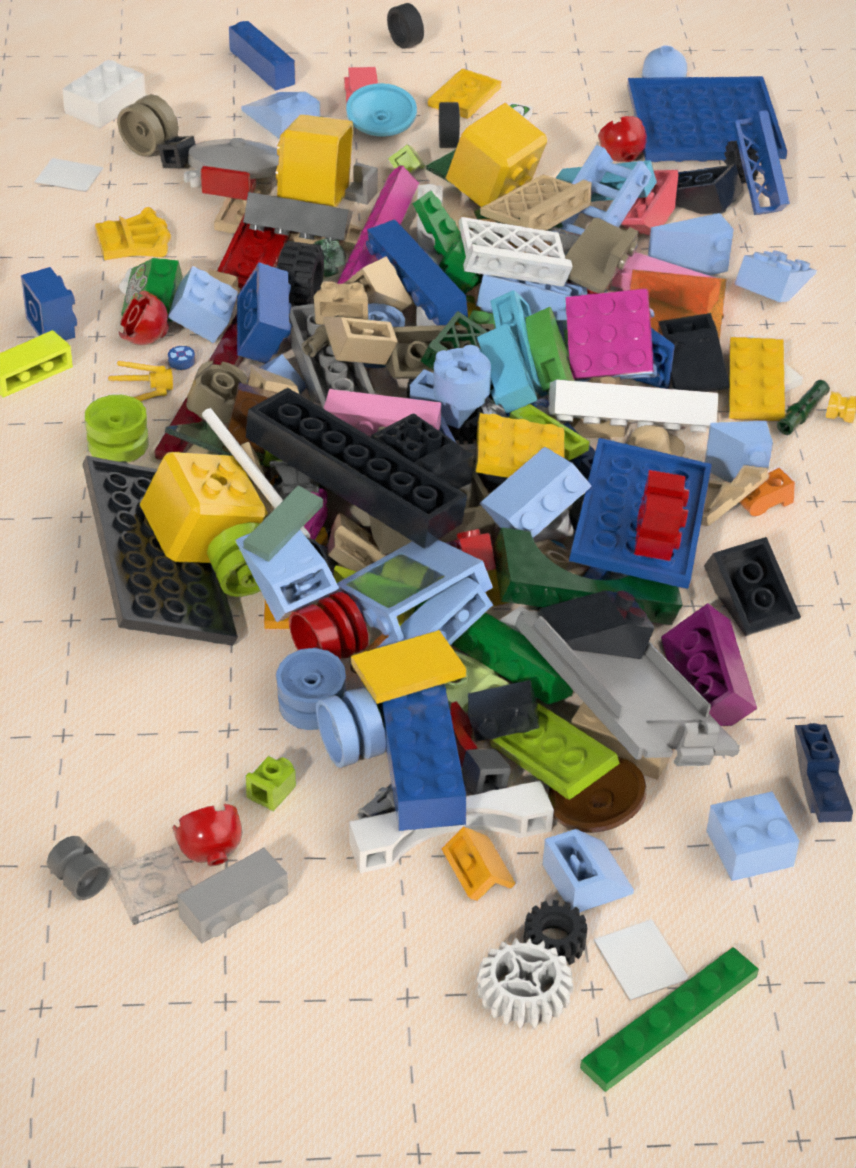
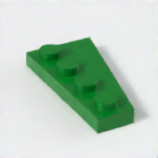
(439, 224)

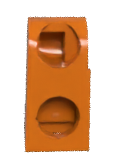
(770, 493)

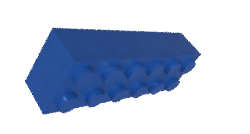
(423, 760)

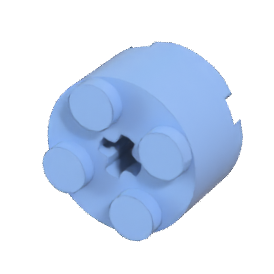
(462, 377)

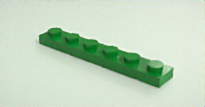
(668, 1019)

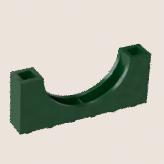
(532, 579)

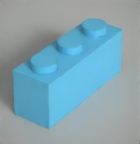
(508, 370)

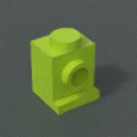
(275, 777)

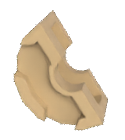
(340, 300)

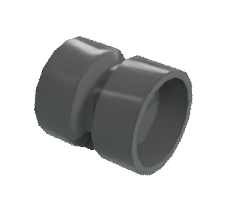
(78, 867)

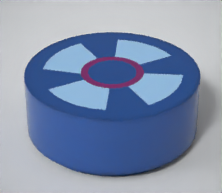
(181, 357)

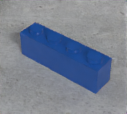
(262, 55)

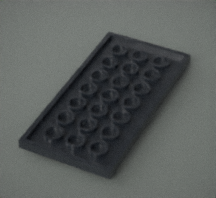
(145, 585)

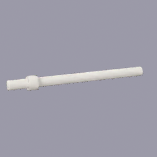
(244, 460)

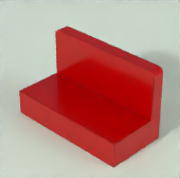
(226, 182)

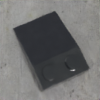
(708, 189)
(752, 586)
(602, 624)

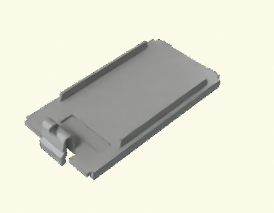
(636, 699)

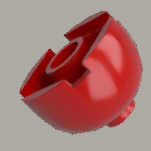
(624, 139)
(144, 320)
(209, 834)

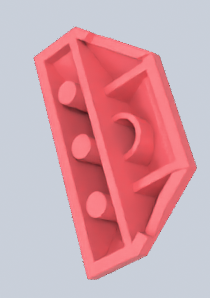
(656, 207)

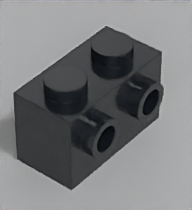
(503, 711)

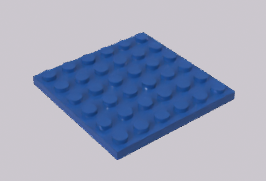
(696, 114)

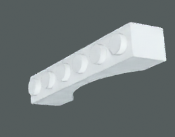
(511, 810)

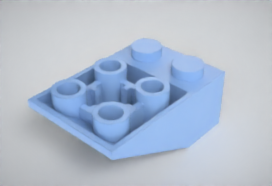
(773, 275)
(292, 577)

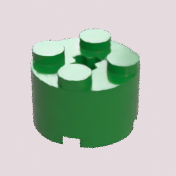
(453, 266)

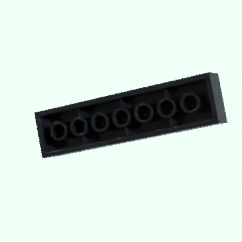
(356, 467)

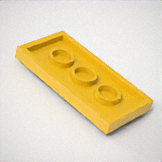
(756, 379)

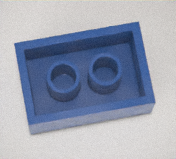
(263, 313)

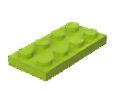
(558, 754)

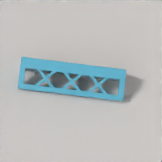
(513, 310)

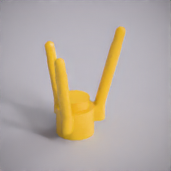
(158, 378)

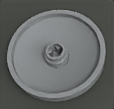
(237, 155)

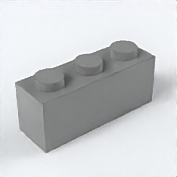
(233, 895)

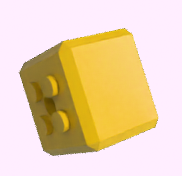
(496, 155)
(315, 160)
(197, 500)

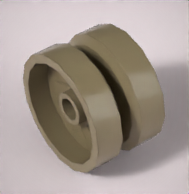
(147, 124)

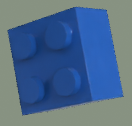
(48, 303)

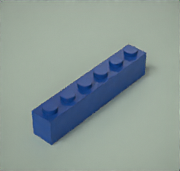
(417, 272)

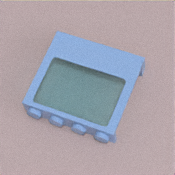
(408, 579)

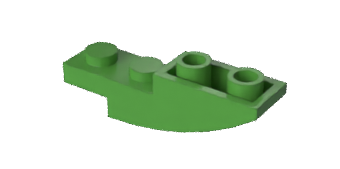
(547, 348)

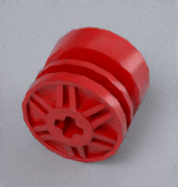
(330, 626)

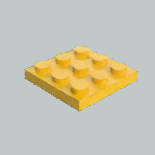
(510, 443)

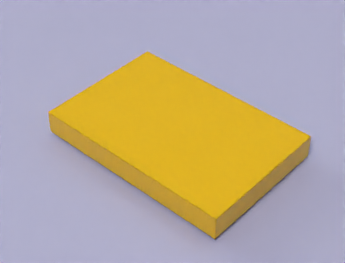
(467, 89)
(408, 666)

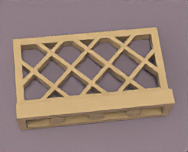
(540, 204)

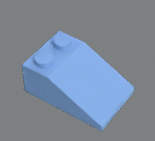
(281, 109)
(695, 244)

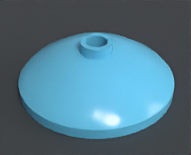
(381, 109)

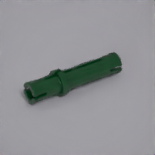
(790, 420)

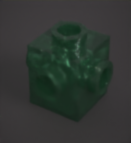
(333, 256)

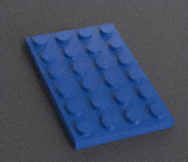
(611, 509)

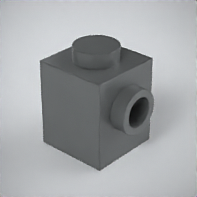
(484, 771)

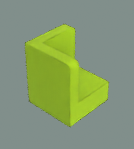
(408, 158)

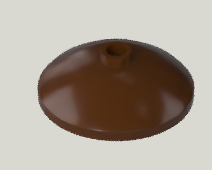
(605, 802)

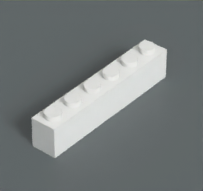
(632, 404)

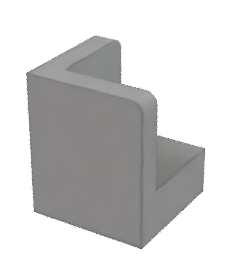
(363, 185)

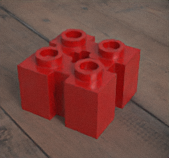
(661, 515)

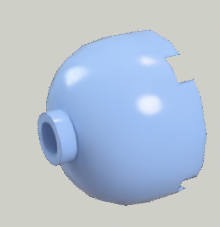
(664, 63)

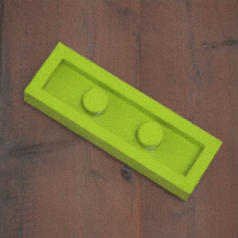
(573, 443)

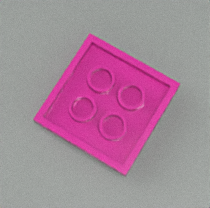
(609, 334)

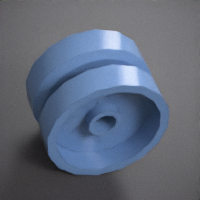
(304, 680)

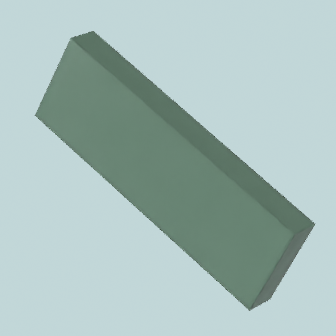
(283, 523)

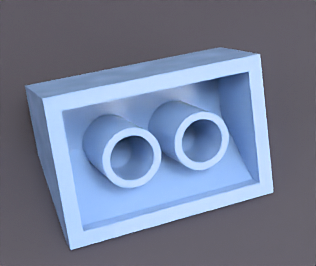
(536, 493)

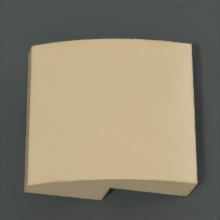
(352, 545)

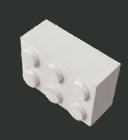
(103, 93)

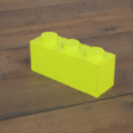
(33, 362)

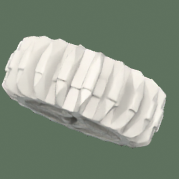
(520, 994)

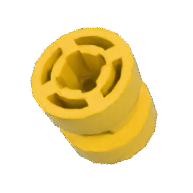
(841, 407)

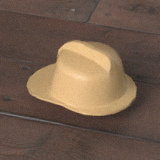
(656, 439)

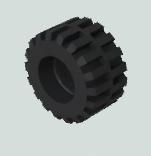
(305, 270)

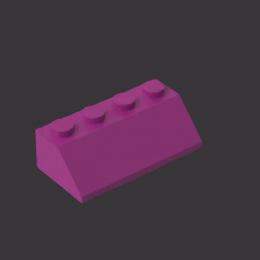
(710, 660)

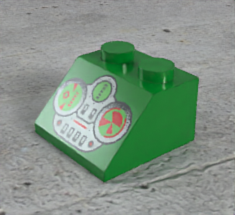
(156, 277)

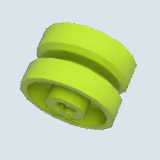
(117, 428)
(229, 562)

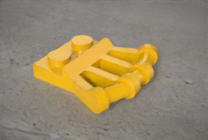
(134, 236)

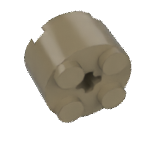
(215, 389)

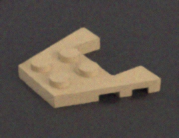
(725, 495)

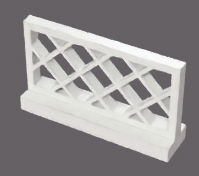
(514, 262)

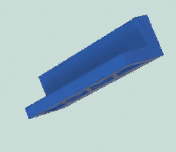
(769, 160)

